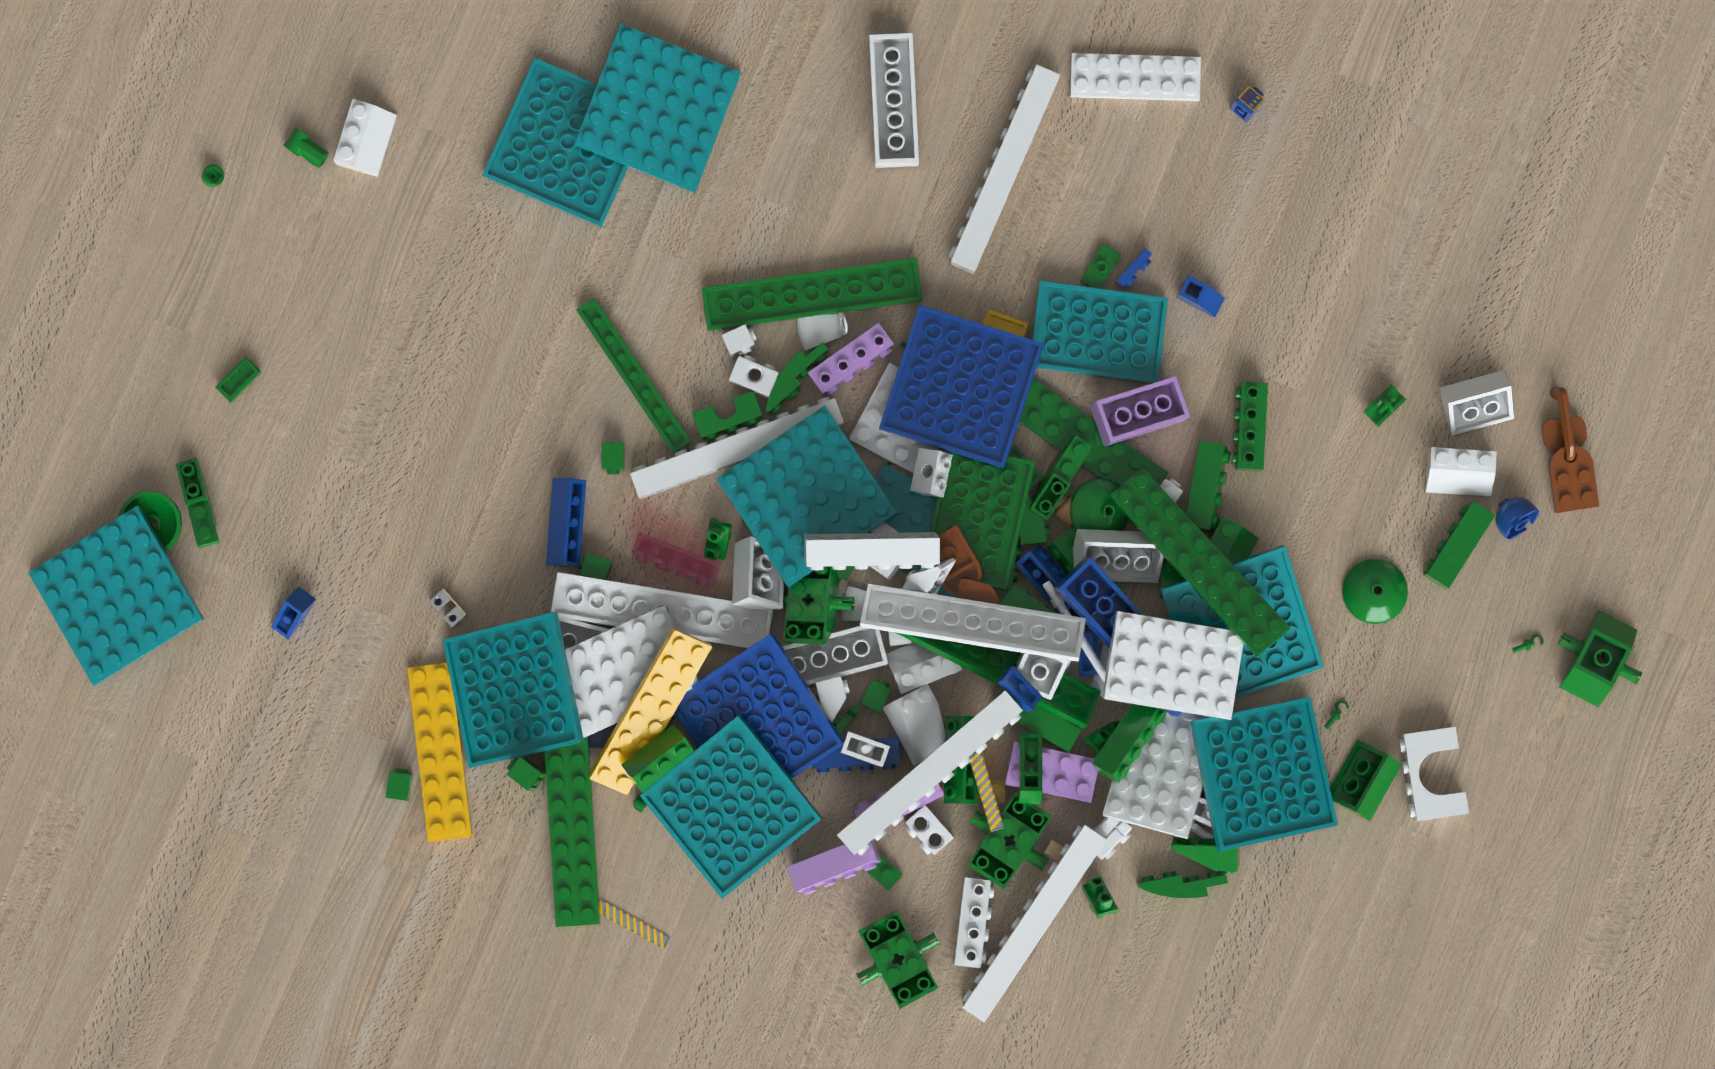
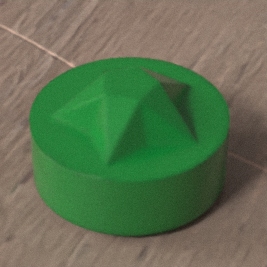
(212, 176)

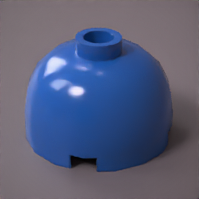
(1514, 516)

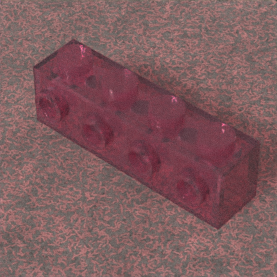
(677, 559)

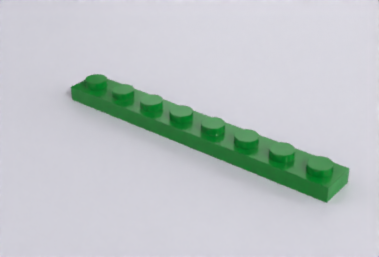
(633, 376)

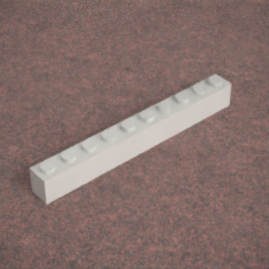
(1004, 169)
(722, 453)
(929, 773)
(1034, 922)

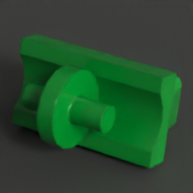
(1384, 405)
(717, 540)
(1099, 738)
(1099, 897)

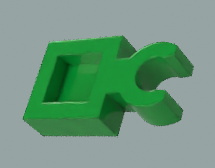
(841, 724)

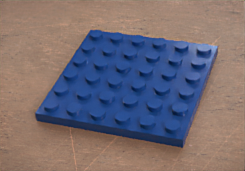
(961, 386)
(770, 698)

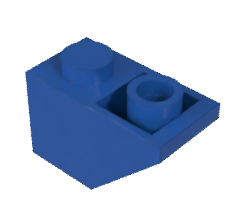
(1200, 296)

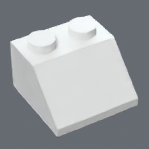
(1042, 672)
(832, 695)

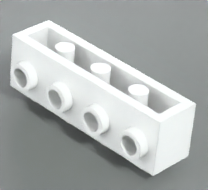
(972, 922)

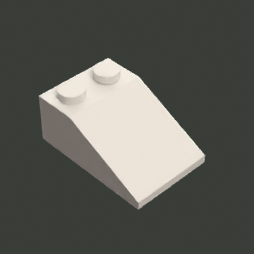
(917, 723)

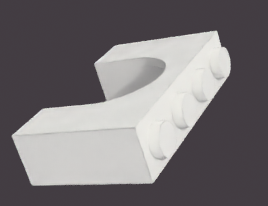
(1424, 803)

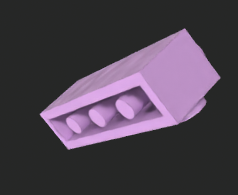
(850, 359)
(831, 865)

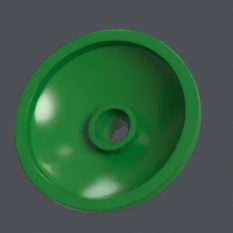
(1090, 503)
(163, 510)
(1360, 595)

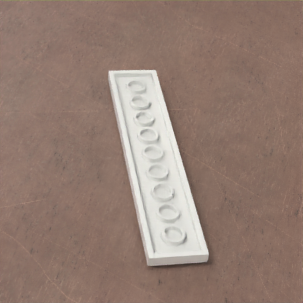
(697, 615)
(973, 622)

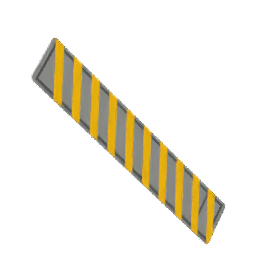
(986, 792)
(633, 924)

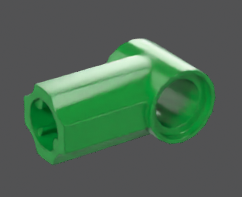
(303, 146)

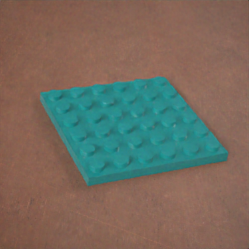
(657, 108)
(539, 150)
(802, 486)
(1275, 581)
(116, 595)
(513, 690)
(1263, 774)
(731, 806)

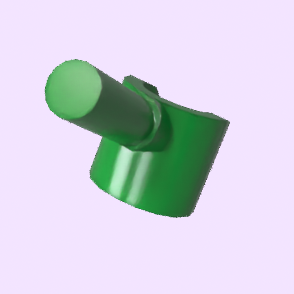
(639, 804)

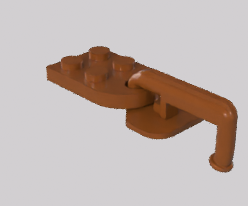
(1574, 481)
(954, 545)

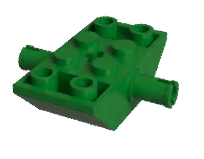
(813, 621)
(1594, 679)
(1001, 862)
(912, 977)

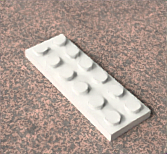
(1135, 77)

